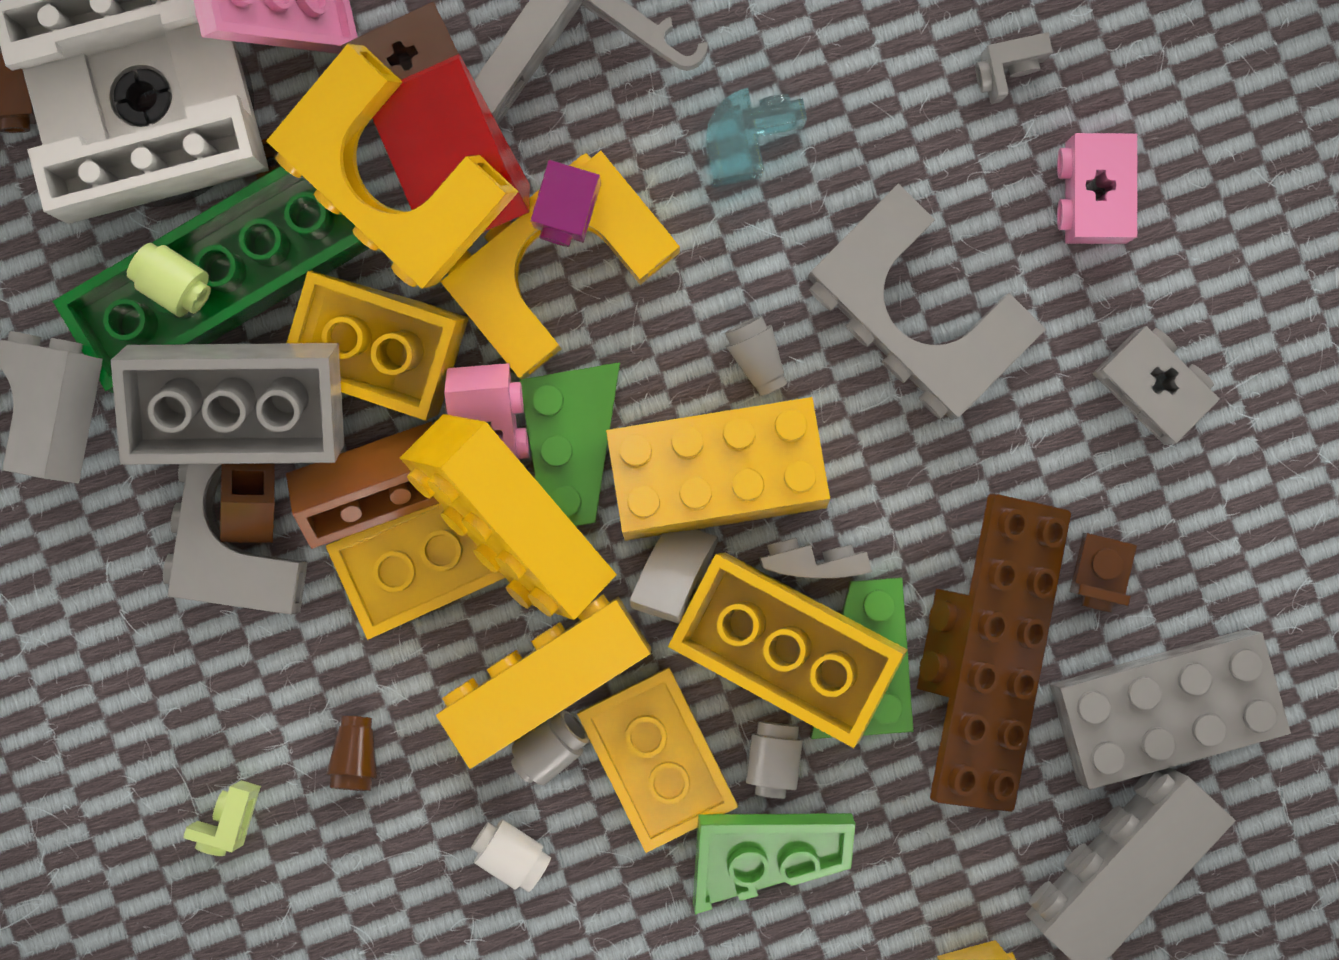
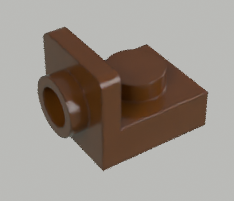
(1103, 572)

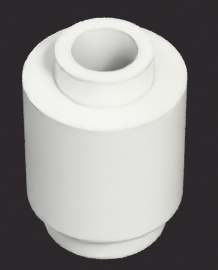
(510, 855)

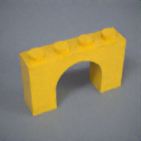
(322, 143)
(489, 284)

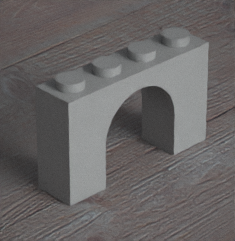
(854, 282)
(51, 405)
(219, 570)

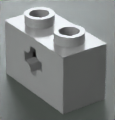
(1130, 380)

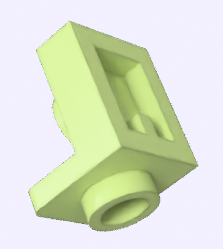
(234, 813)

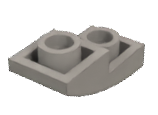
(790, 559)
(672, 573)

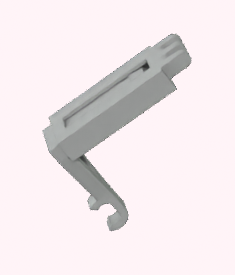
(539, 29)

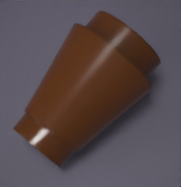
(353, 755)

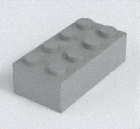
(228, 403)
(1170, 708)
(1128, 866)

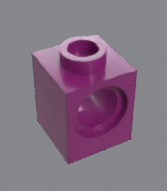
(565, 203)

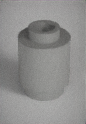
(549, 748)
(774, 759)

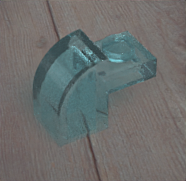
(734, 131)

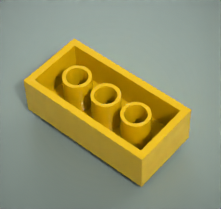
(718, 468)
(506, 516)
(787, 648)
(544, 682)

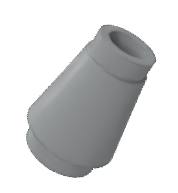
(757, 354)

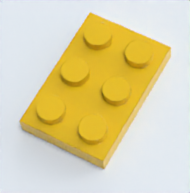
(407, 569)
(657, 759)

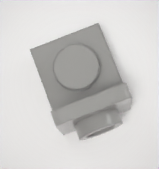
(1017, 55)

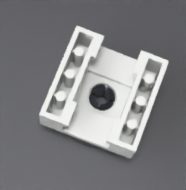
(85, 80)

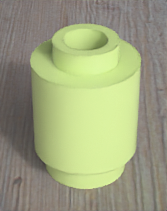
(169, 279)

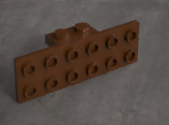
(991, 650)

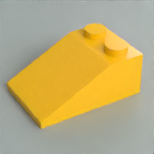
(388, 344)

